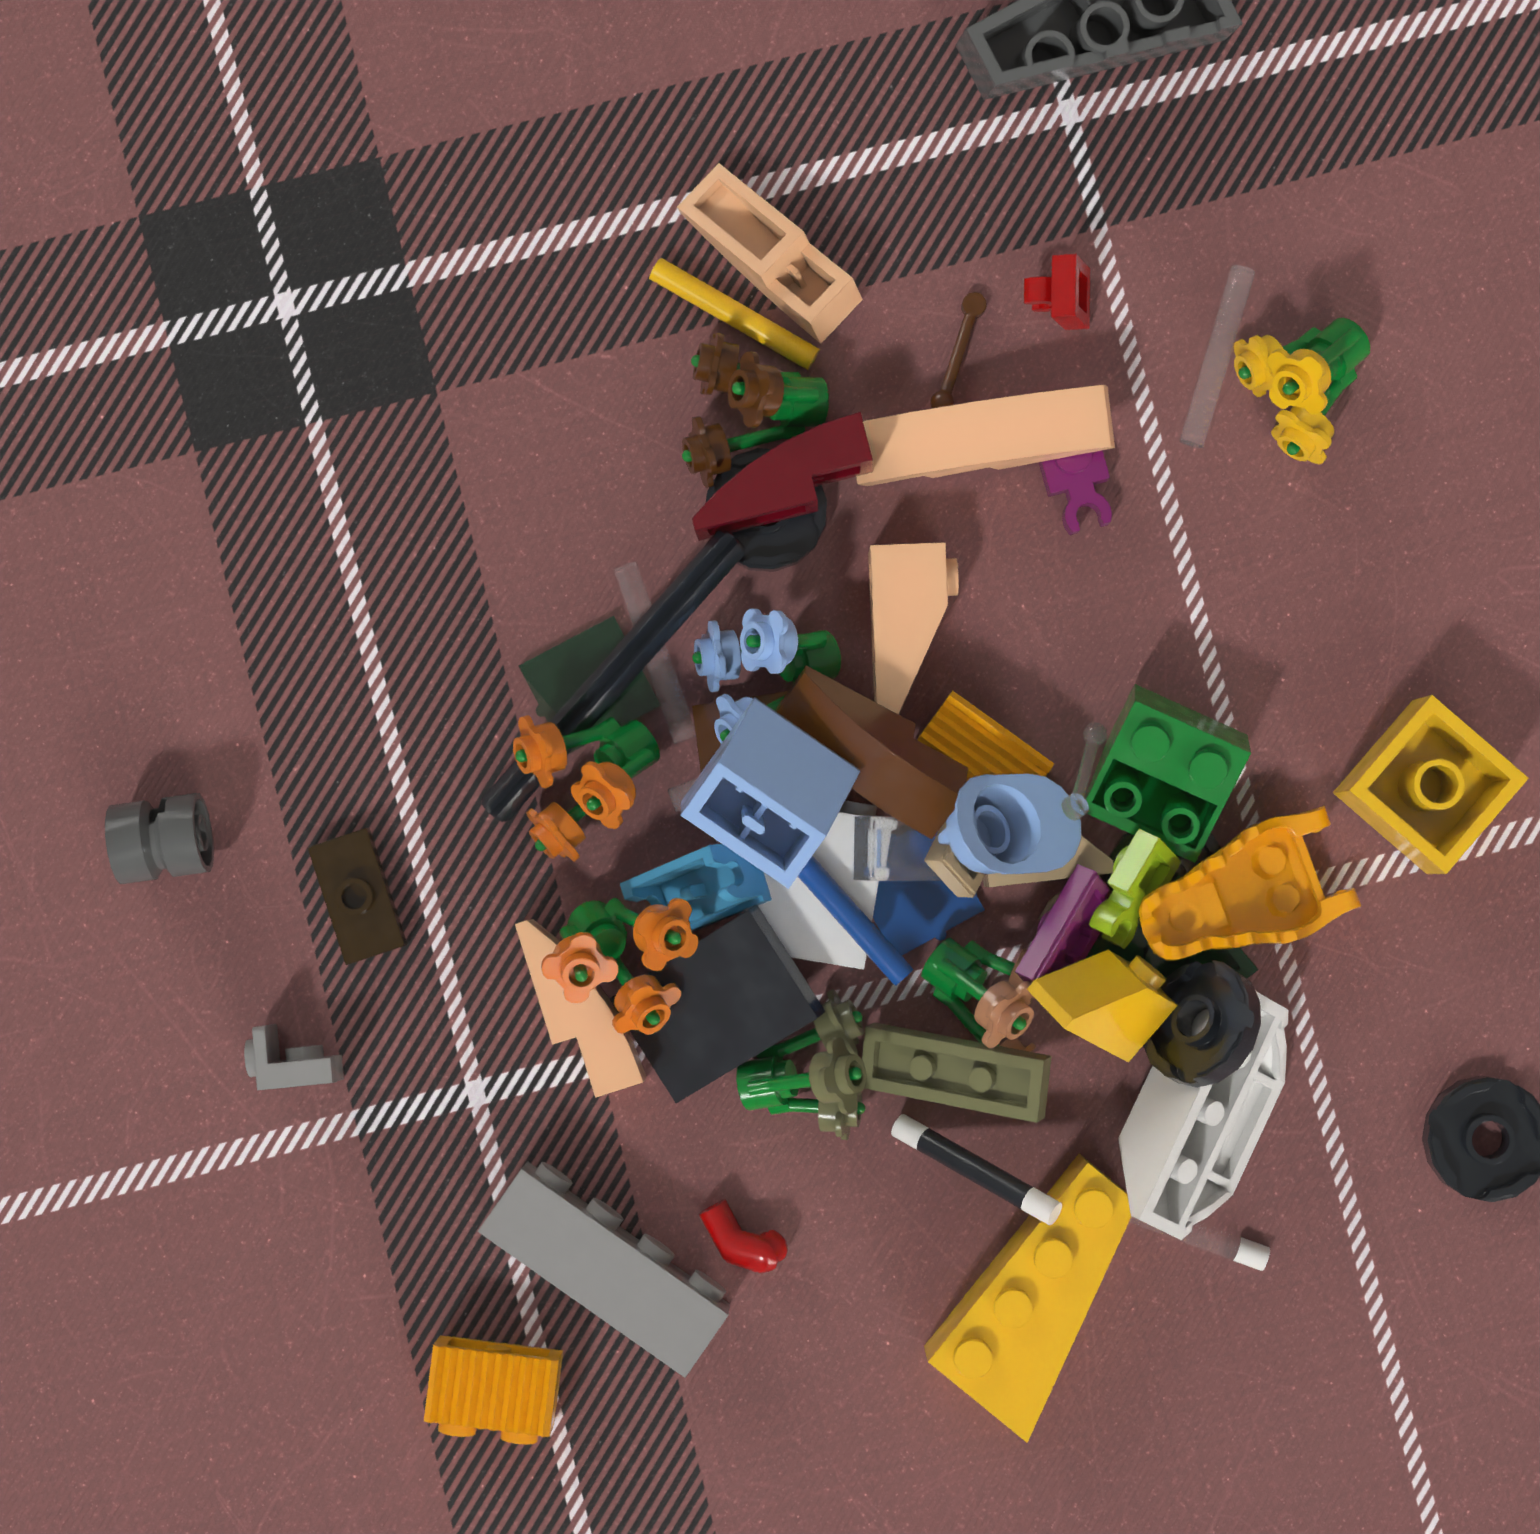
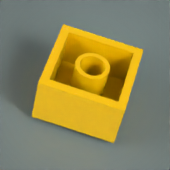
(1430, 785)

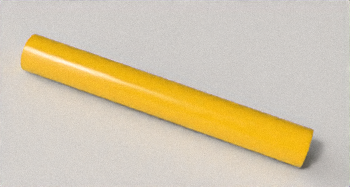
(734, 313)

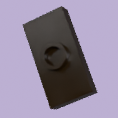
(357, 896)

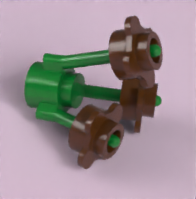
(756, 393)

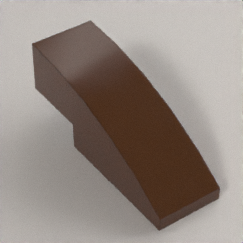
(895, 769)

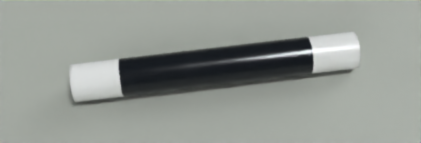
(977, 1169)

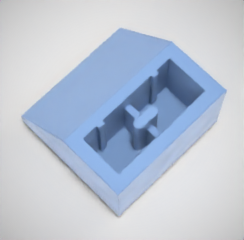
(770, 793)

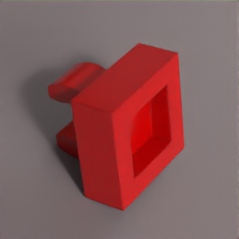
(1064, 293)

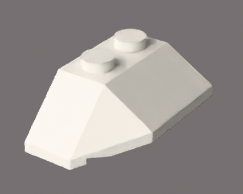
(1193, 1143)

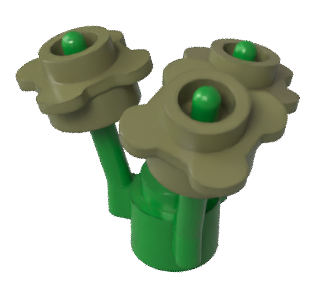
(833, 1075)

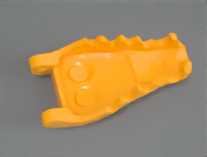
(1246, 893)

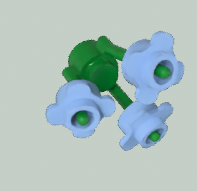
(764, 642)

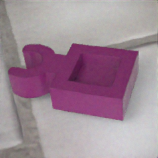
(1076, 479)

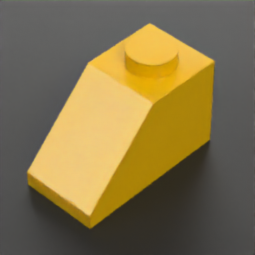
(1107, 1001)

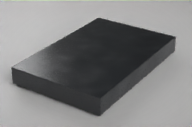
(733, 1004)

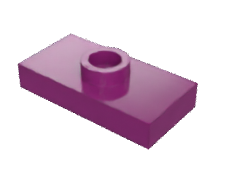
(1064, 930)

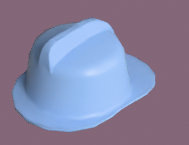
(1011, 825)

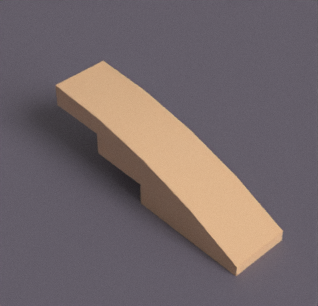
(989, 434)

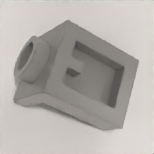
(301, 1068)

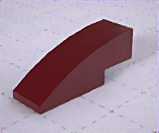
(784, 478)

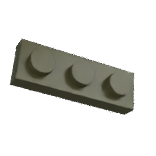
(956, 1072)

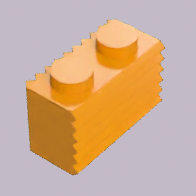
(980, 742)
(493, 1389)

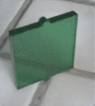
(564, 668)

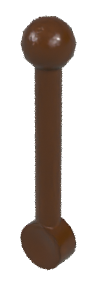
(972, 307)

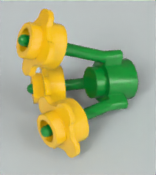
(1299, 377)

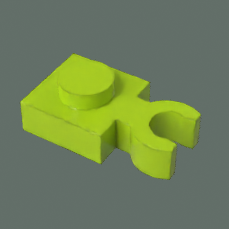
(1135, 874)

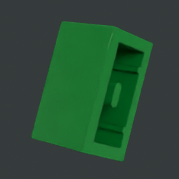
(1166, 772)

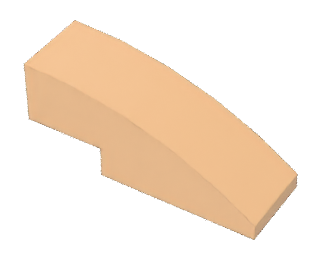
(771, 252)
(608, 1055)

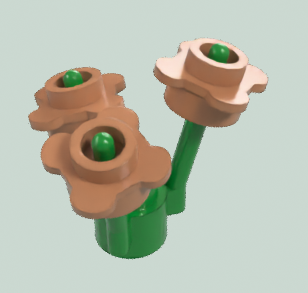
(1000, 1010)

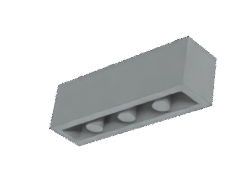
(606, 1267)

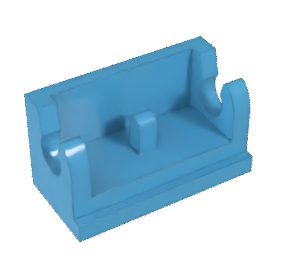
(710, 879)

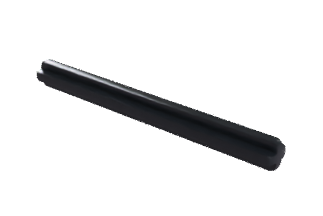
(625, 661)

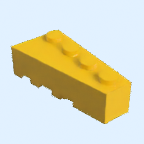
(1030, 1302)

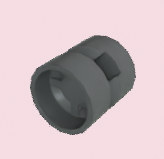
(152, 839)

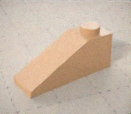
(906, 606)

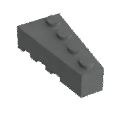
(1066, 39)

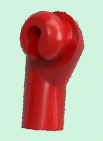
(740, 1247)

